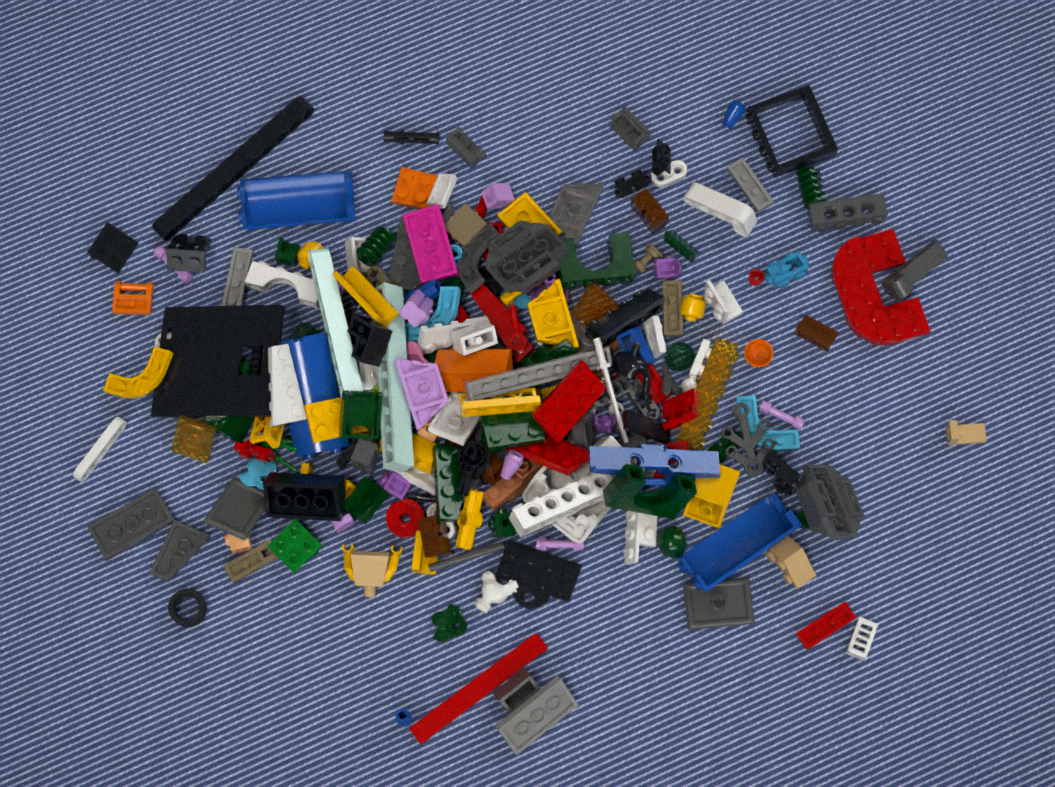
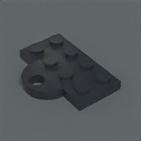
(537, 574)

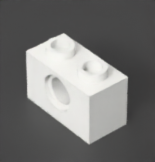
(474, 337)

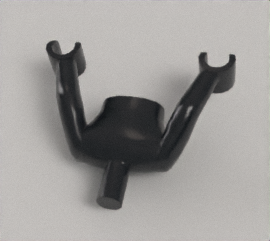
(629, 365)

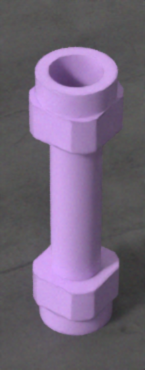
(161, 254)
(797, 423)
(543, 544)

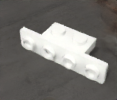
(640, 531)

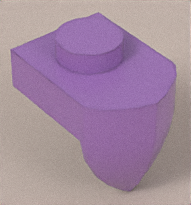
(667, 267)

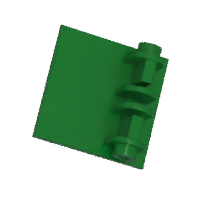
(294, 546)

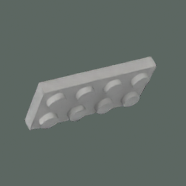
(536, 715)

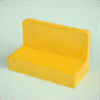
(419, 562)

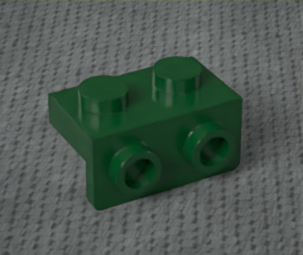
(365, 500)

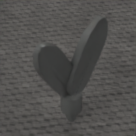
(668, 383)

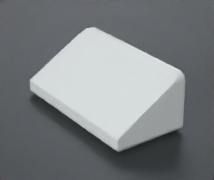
(351, 245)

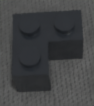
(371, 339)

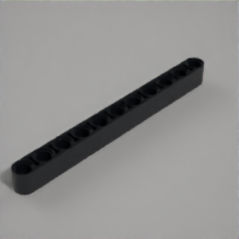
(232, 168)

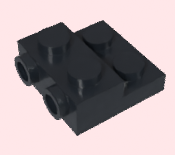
(785, 477)

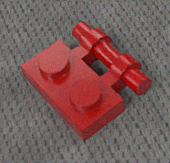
(680, 409)

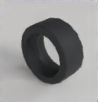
(187, 622)

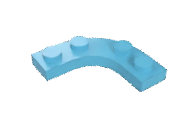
(444, 314)
(784, 440)

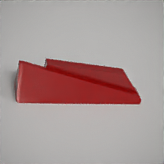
(500, 318)

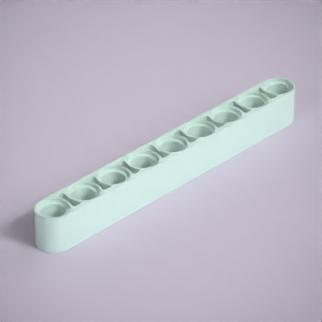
(334, 321)

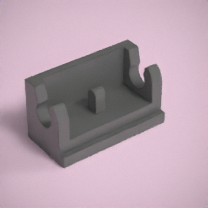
(629, 128)
(465, 147)

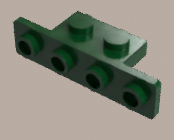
(548, 352)

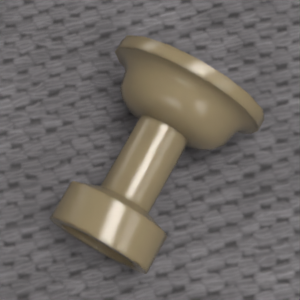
(652, 253)

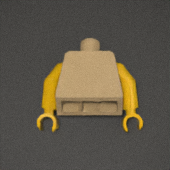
(370, 568)

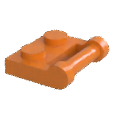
(132, 303)

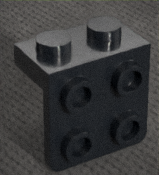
(187, 253)

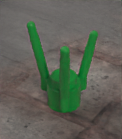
(266, 445)

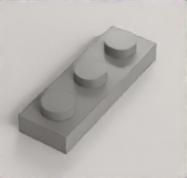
(750, 185)

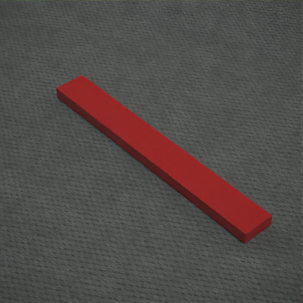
(478, 688)

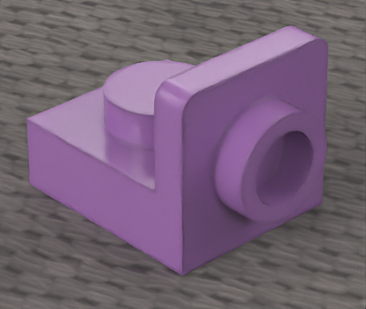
(394, 484)

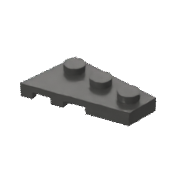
(177, 549)

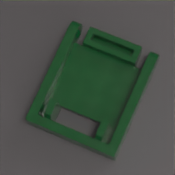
(360, 410)

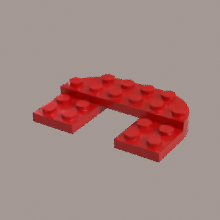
(860, 297)

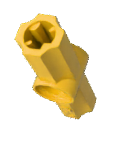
(469, 519)

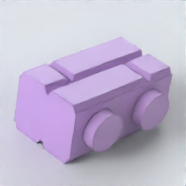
(417, 309)

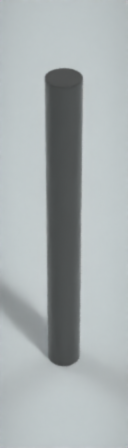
(466, 556)

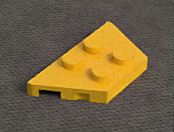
(552, 317)

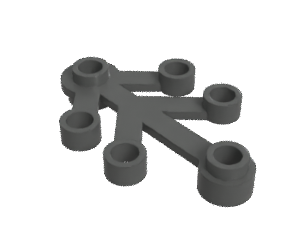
(747, 442)

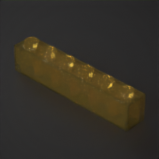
(709, 390)

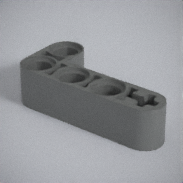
(899, 282)

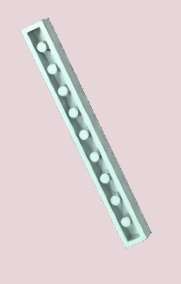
(395, 411)

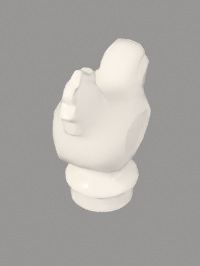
(494, 592)

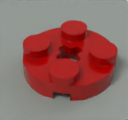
(399, 509)

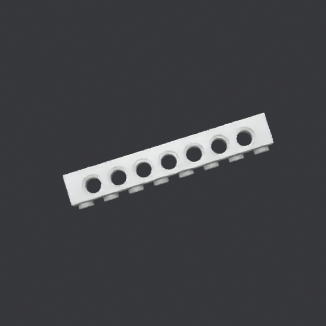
(526, 524)

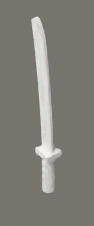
(604, 365)

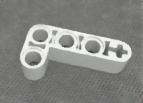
(723, 207)

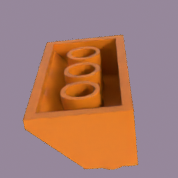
(459, 368)

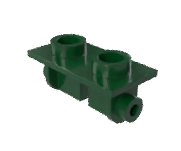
(726, 443)

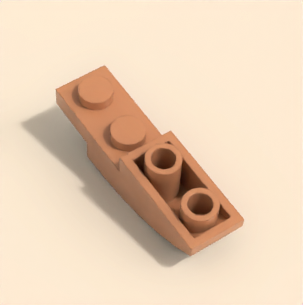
(509, 490)

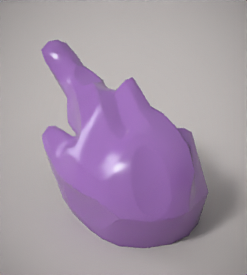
(605, 423)

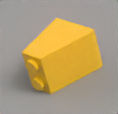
(712, 497)

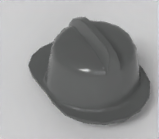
(583, 432)

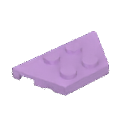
(422, 389)

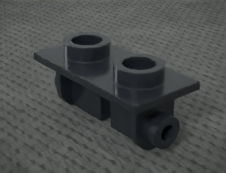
(662, 158)
(624, 185)

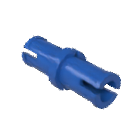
(403, 713)

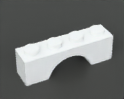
(263, 277)

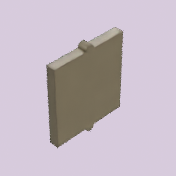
(465, 225)

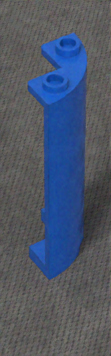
(296, 200)
(316, 384)
(738, 542)

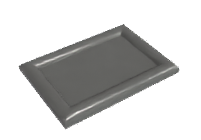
(237, 509)
(721, 606)

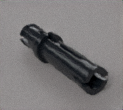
(411, 137)

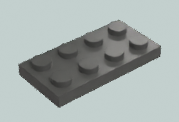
(403, 265)
(130, 524)

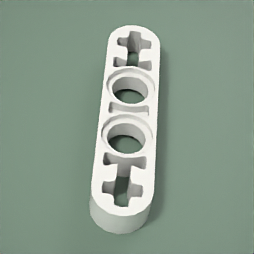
(99, 449)

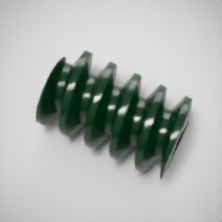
(809, 186)
(375, 245)

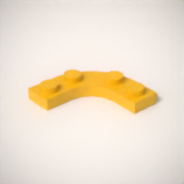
(145, 381)

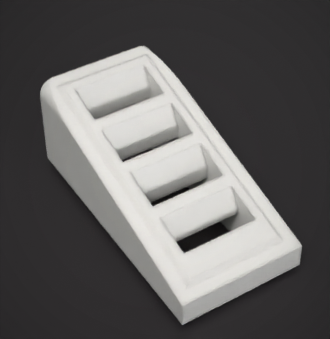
(855, 652)

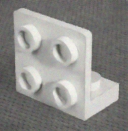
(722, 301)

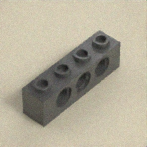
(874, 203)

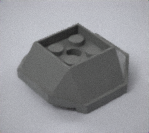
(524, 256)
(829, 502)

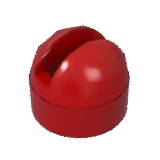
(758, 273)

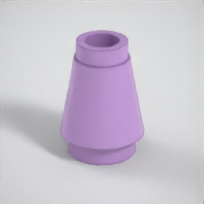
(511, 464)

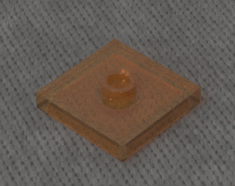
(593, 305)

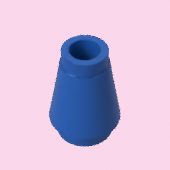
(733, 114)

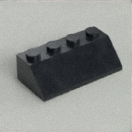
(625, 317)
(304, 496)

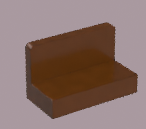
(816, 333)

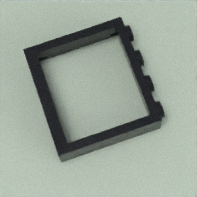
(830, 147)

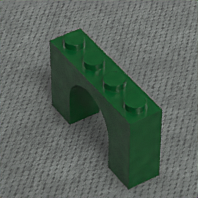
(620, 271)
(667, 502)

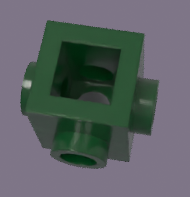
(496, 526)

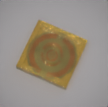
(193, 438)

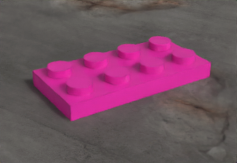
(430, 244)

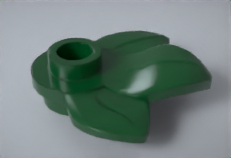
(445, 623)

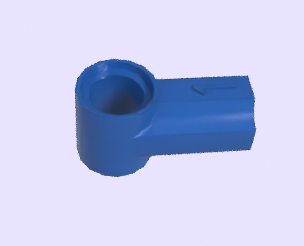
(430, 289)

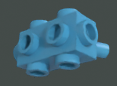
(780, 272)

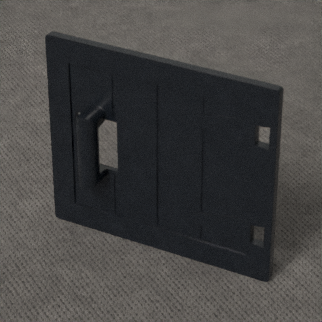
(207, 361)

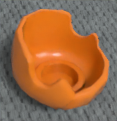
(758, 353)

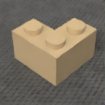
(792, 561)

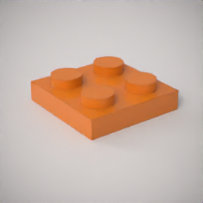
(413, 188)

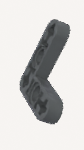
(630, 391)

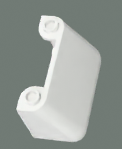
(576, 526)

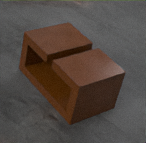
(655, 216)
(433, 545)

